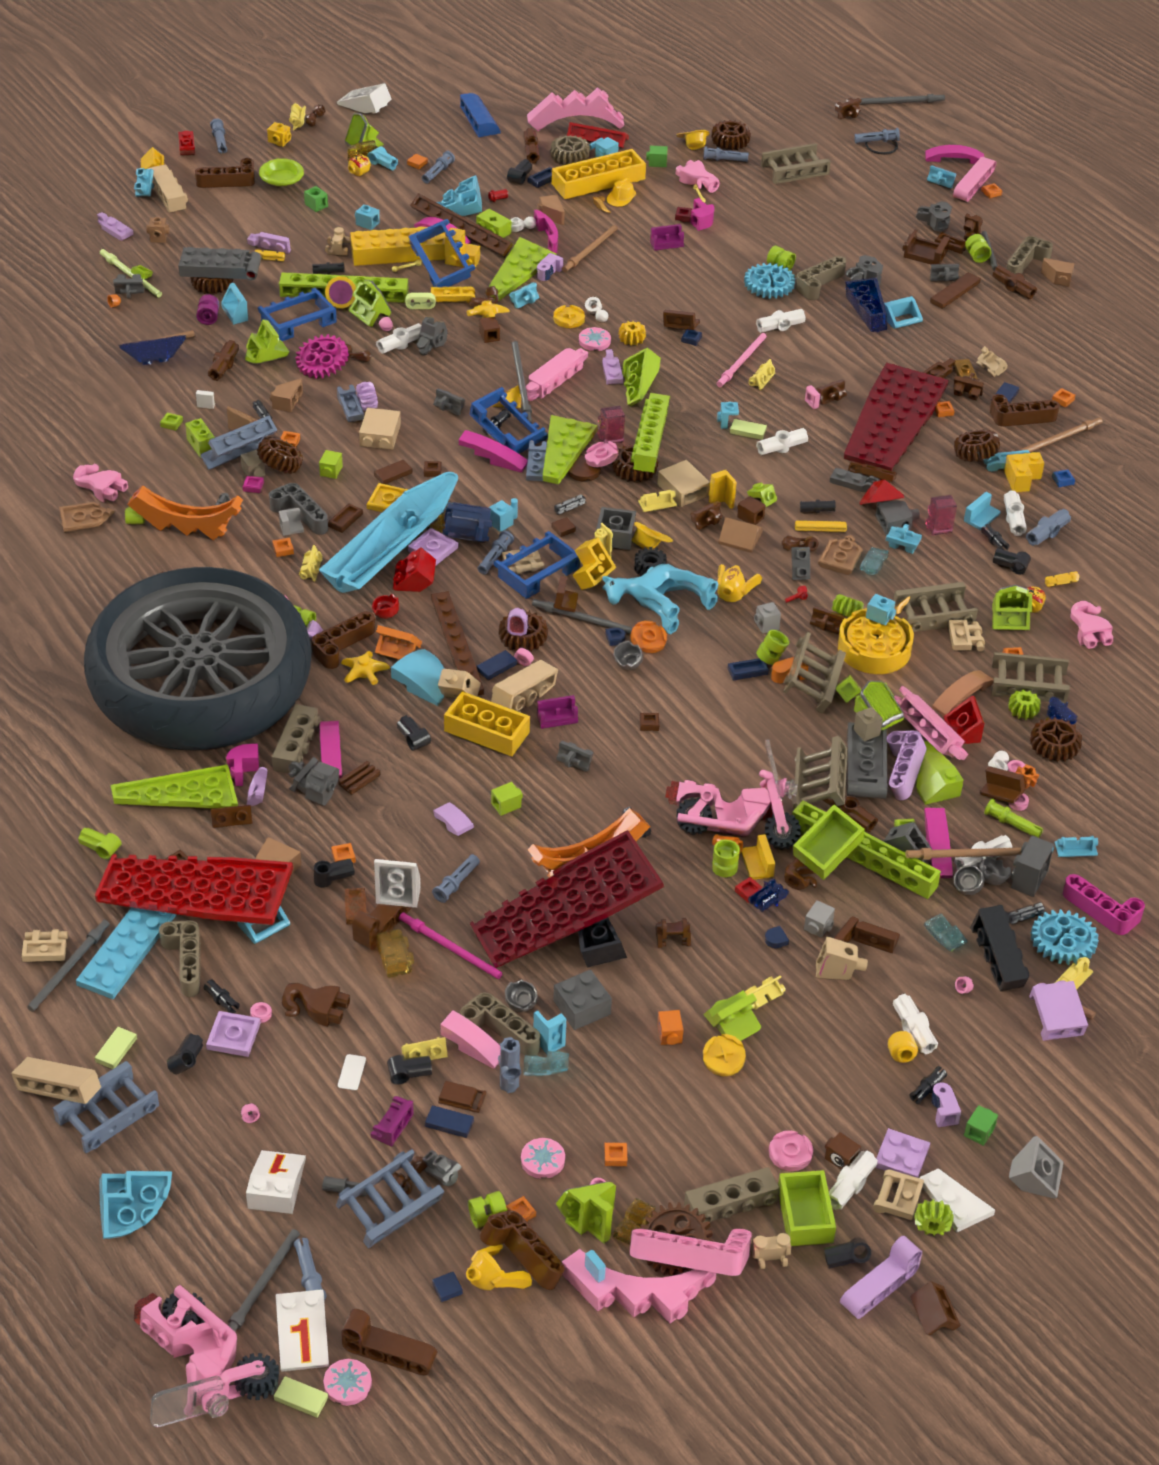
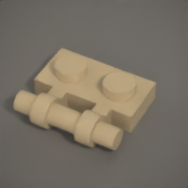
(529, 563)
(961, 638)
(44, 946)

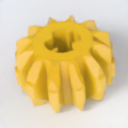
(632, 333)

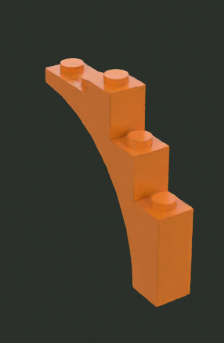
(186, 518)
(556, 857)

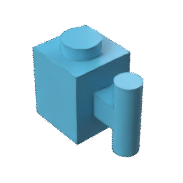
(604, 146)
(503, 514)

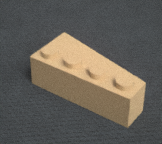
(524, 686)

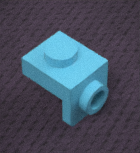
(726, 409)

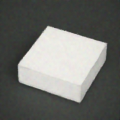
(205, 399)

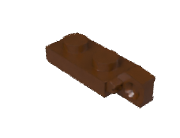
(941, 369)
(869, 470)

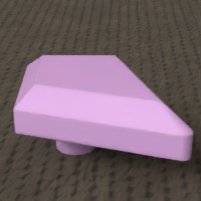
(313, 628)

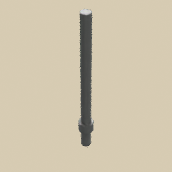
(930, 98)
(521, 381)
(549, 607)
(92, 938)
(238, 1318)

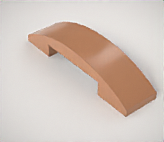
(961, 690)

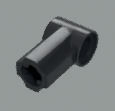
(519, 173)
(1017, 562)
(413, 733)
(327, 872)
(185, 1055)
(402, 1069)
(844, 1253)

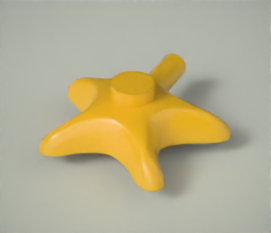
(487, 309)
(364, 667)

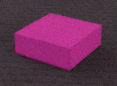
(253, 484)

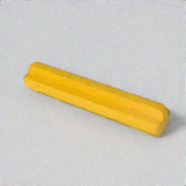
(822, 526)

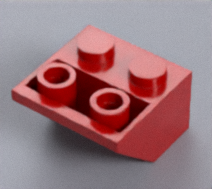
(414, 572)

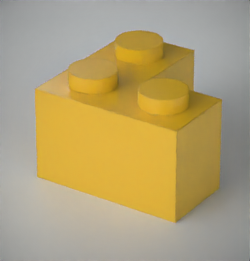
(472, 250)
(1022, 469)
(595, 563)

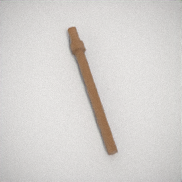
(572, 262)
(1086, 425)
(927, 853)

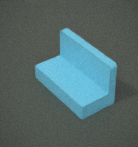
(981, 512)
(551, 1031)

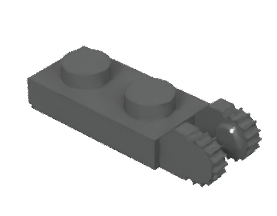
(852, 480)

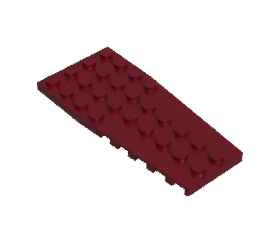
(893, 415)
(570, 900)

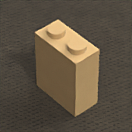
(379, 428)
(685, 481)

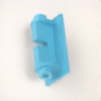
(1072, 847)

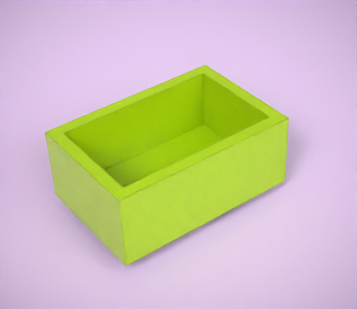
(828, 842)
(806, 1208)

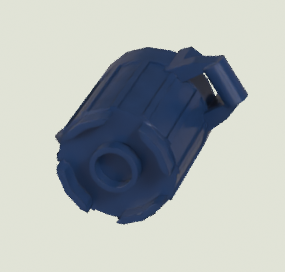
(467, 522)

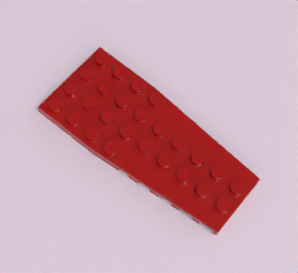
(198, 888)

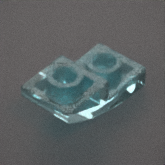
(874, 560)
(944, 933)
(540, 1066)

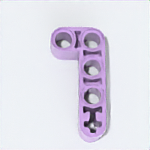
(910, 752)
(884, 1279)

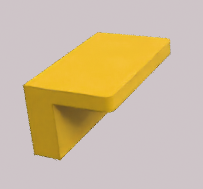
(152, 159)
(722, 488)
(759, 859)

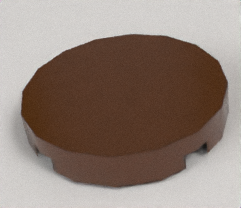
(581, 470)

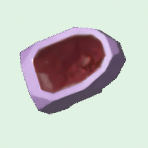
(517, 622)

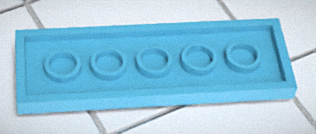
(123, 951)

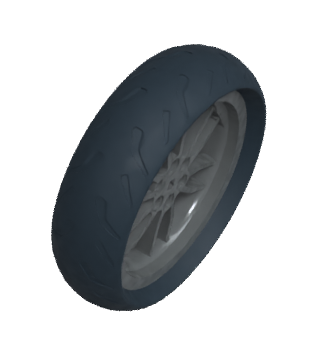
(204, 720)

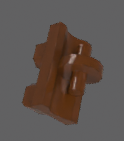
(849, 108)
(972, 225)
(969, 385)
(832, 391)
(707, 515)
(826, 619)

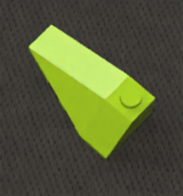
(639, 374)
(937, 777)

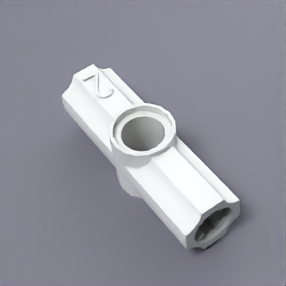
(780, 320)
(399, 338)
(782, 441)
(1015, 513)
(999, 842)
(915, 1023)
(852, 1179)

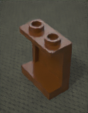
(925, 250)

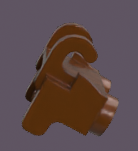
(670, 929)

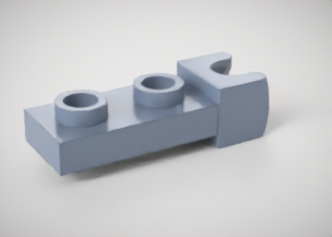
(350, 404)
(536, 461)

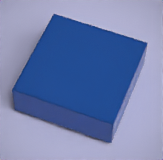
(1063, 478)

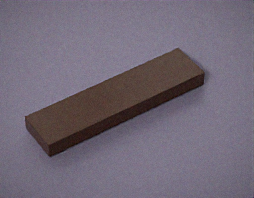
(955, 290)

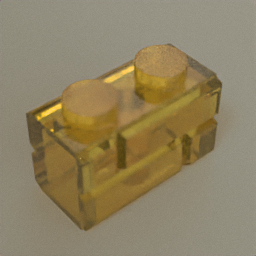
(394, 953)

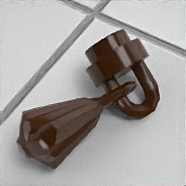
(311, 118)
(490, 291)
(363, 355)
(789, 542)
(419, 1165)

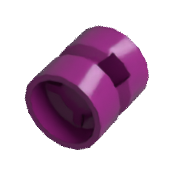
(207, 310)

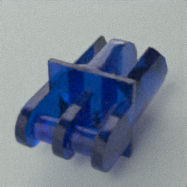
(1060, 710)
(768, 895)

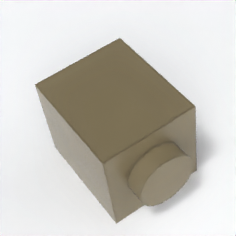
(252, 464)
(868, 724)

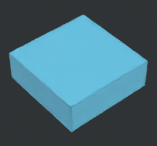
(595, 1266)

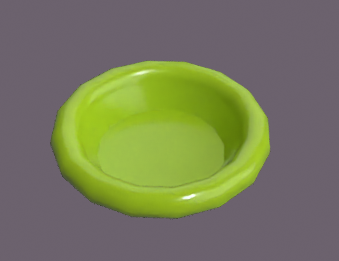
(281, 172)

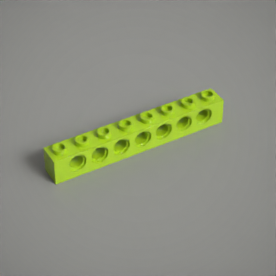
(293, 283)
(650, 432)
(880, 857)

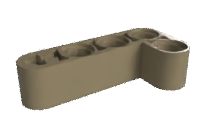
(1030, 248)
(811, 279)
(186, 937)
(501, 1019)

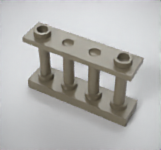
(798, 171)
(931, 595)
(831, 673)
(1005, 687)
(836, 778)

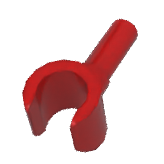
(802, 594)

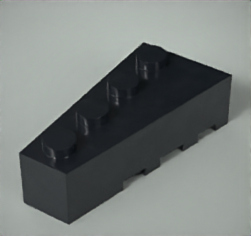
(600, 943)
(1000, 947)

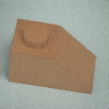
(552, 208)
(1058, 271)
(287, 395)

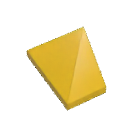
(512, 395)

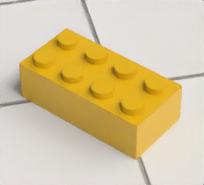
(487, 723)

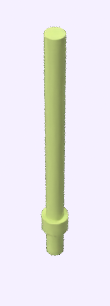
(112, 259)

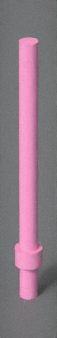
(728, 374)

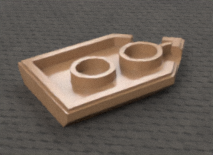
(83, 516)
(841, 555)

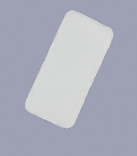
(351, 1072)

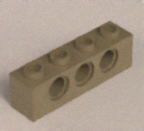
(295, 737)
(749, 1191)

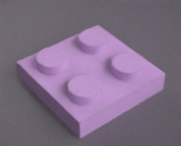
(435, 544)
(233, 1033)
(902, 1153)

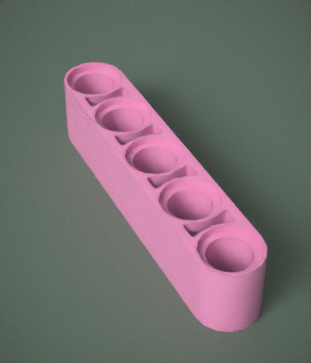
(974, 179)

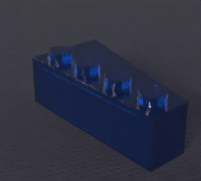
(868, 302)

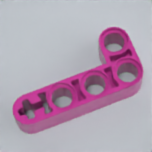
(1101, 907)

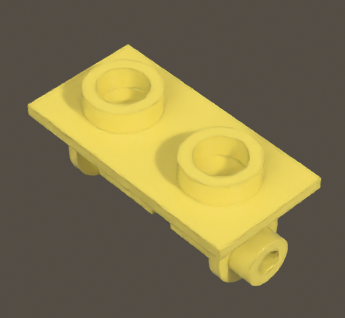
(297, 116)
(762, 375)
(651, 502)
(605, 536)
(311, 564)
(1077, 972)
(770, 988)
(433, 1048)

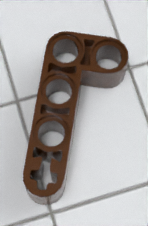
(226, 176)
(1022, 413)
(332, 640)
(380, 920)
(526, 1245)
(386, 1346)

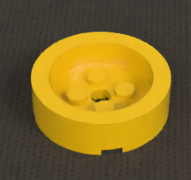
(875, 655)

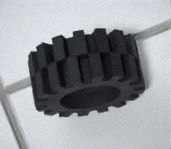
(644, 556)

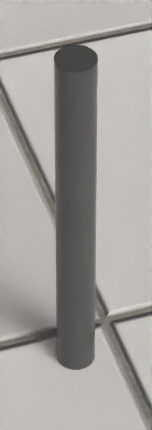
(992, 258)

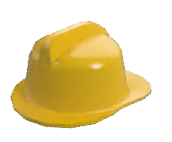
(695, 139)
(621, 193)
(647, 537)

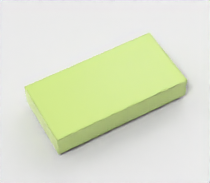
(748, 429)
(115, 1048)
(301, 1396)

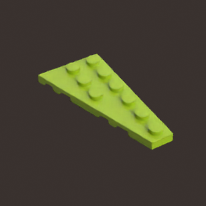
(518, 266)
(564, 445)
(194, 788)

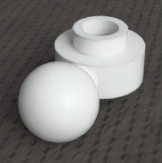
(518, 224)
(601, 315)
(999, 760)

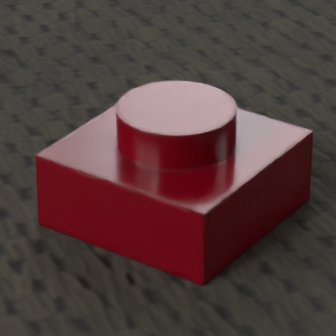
(683, 214)

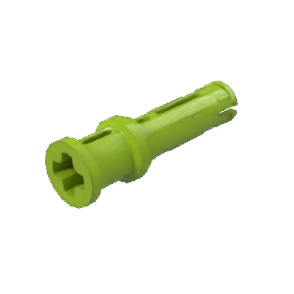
(1005, 815)

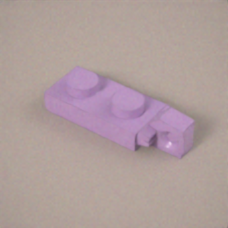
(114, 227)
(270, 242)
(612, 368)

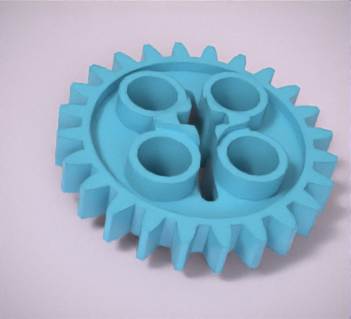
(769, 280)
(1064, 936)

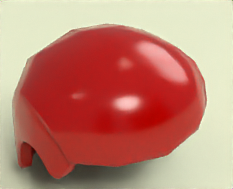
(385, 606)

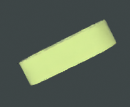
(420, 300)

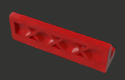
(593, 133)

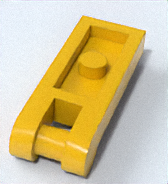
(453, 293)

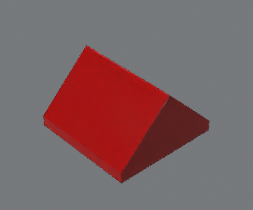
(880, 492)
(966, 721)

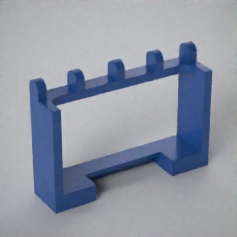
(430, 232)
(326, 315)
(479, 413)
(531, 586)

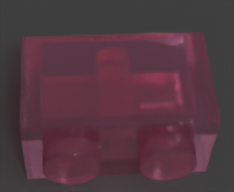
(611, 424)
(941, 515)

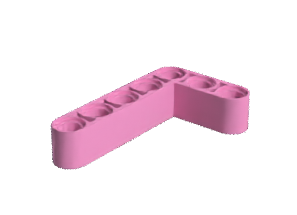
(693, 1252)

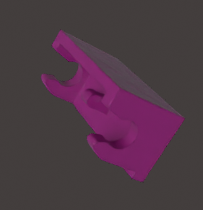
(667, 237)
(557, 712)
(393, 1121)

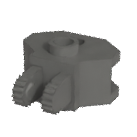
(934, 215)
(865, 269)
(431, 335)
(321, 783)

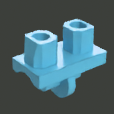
(941, 177)
(144, 182)
(525, 295)
(903, 537)

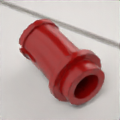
(496, 195)

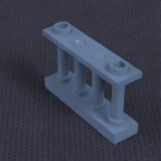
(237, 442)
(110, 1082)
(392, 1219)

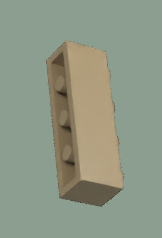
(168, 188)
(56, 1080)

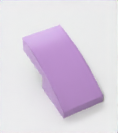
(454, 819)

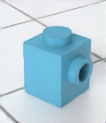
(367, 217)
(880, 609)

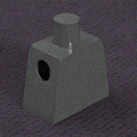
(895, 514)
(907, 838)

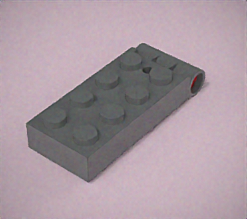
(219, 263)
(866, 765)

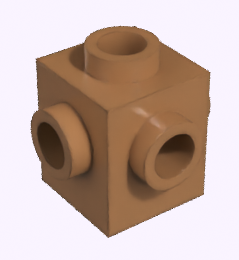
(158, 229)

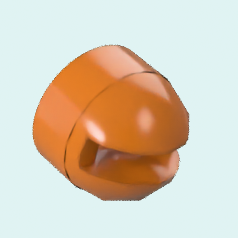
(113, 300)

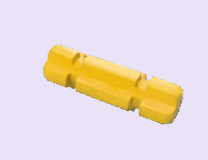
(271, 255)
(1061, 579)

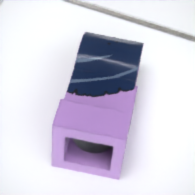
(548, 266)
(947, 1106)

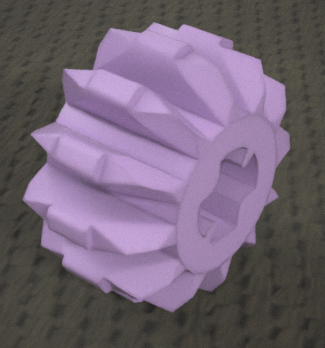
(366, 395)

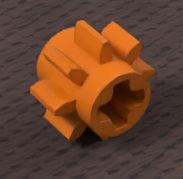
(1030, 775)

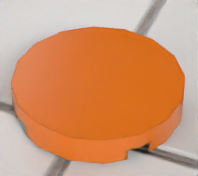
(649, 636)

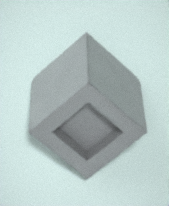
(290, 521)

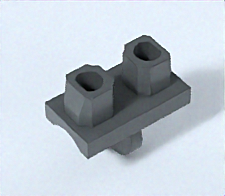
(944, 272)
(128, 286)
(449, 402)
(800, 563)
(574, 756)
(296, 769)
(441, 1168)

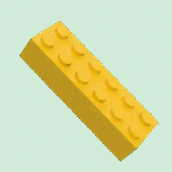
(598, 173)
(392, 246)

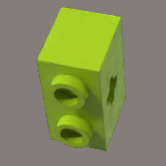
(494, 222)
(199, 436)

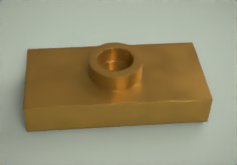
(964, 368)

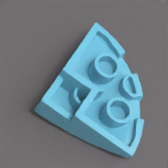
(465, 198)
(421, 675)
(131, 1200)

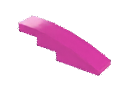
(495, 451)
(938, 838)

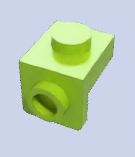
(763, 491)

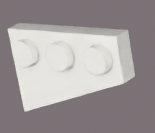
(965, 1205)

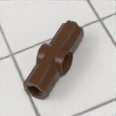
(531, 145)
(1014, 282)
(223, 360)
(856, 812)

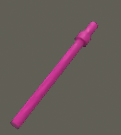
(419, 926)

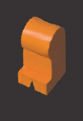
(782, 668)

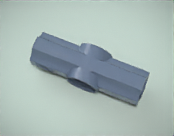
(1048, 527)
(509, 1064)

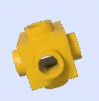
(278, 134)

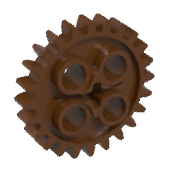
(667, 1221)

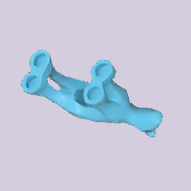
(652, 585)

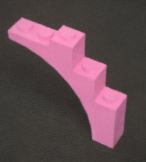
(575, 104)
(634, 1293)

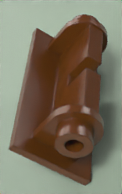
(231, 816)

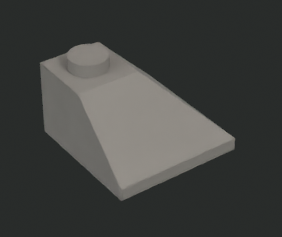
(1037, 1169)

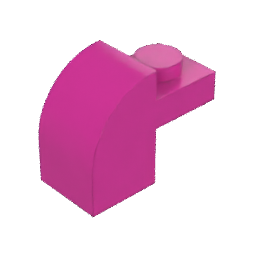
(702, 215)
(242, 759)

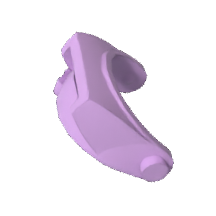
(258, 786)

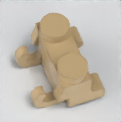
(337, 240)
(992, 362)
(771, 1249)

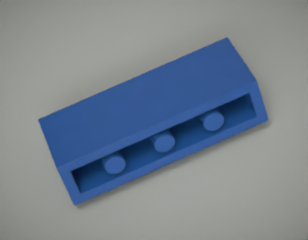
(478, 115)

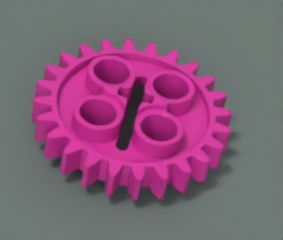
(322, 356)

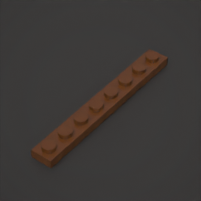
(472, 230)
(454, 635)

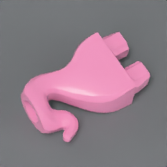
(695, 173)
(103, 484)
(1091, 627)

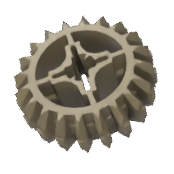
(569, 149)

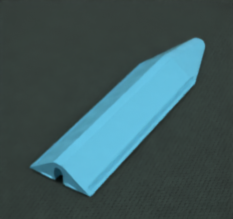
(389, 533)

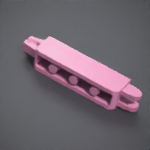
(555, 372)
(931, 725)

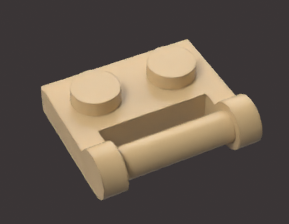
(905, 1198)

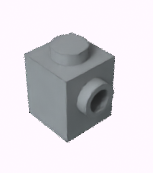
(767, 617)
(819, 919)

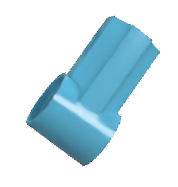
(381, 156)

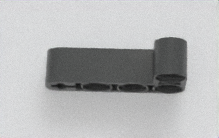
(293, 496)

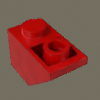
(186, 143)

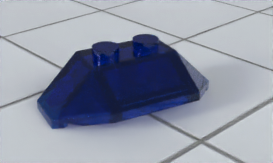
(154, 349)

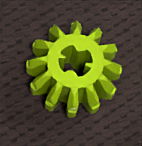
(846, 605)
(1024, 704)
(934, 1217)

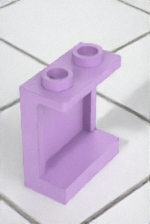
(1059, 1010)

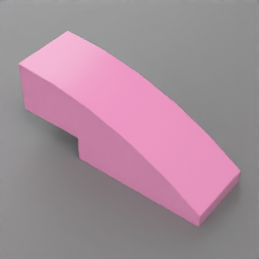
(471, 1039)

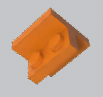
(395, 643)

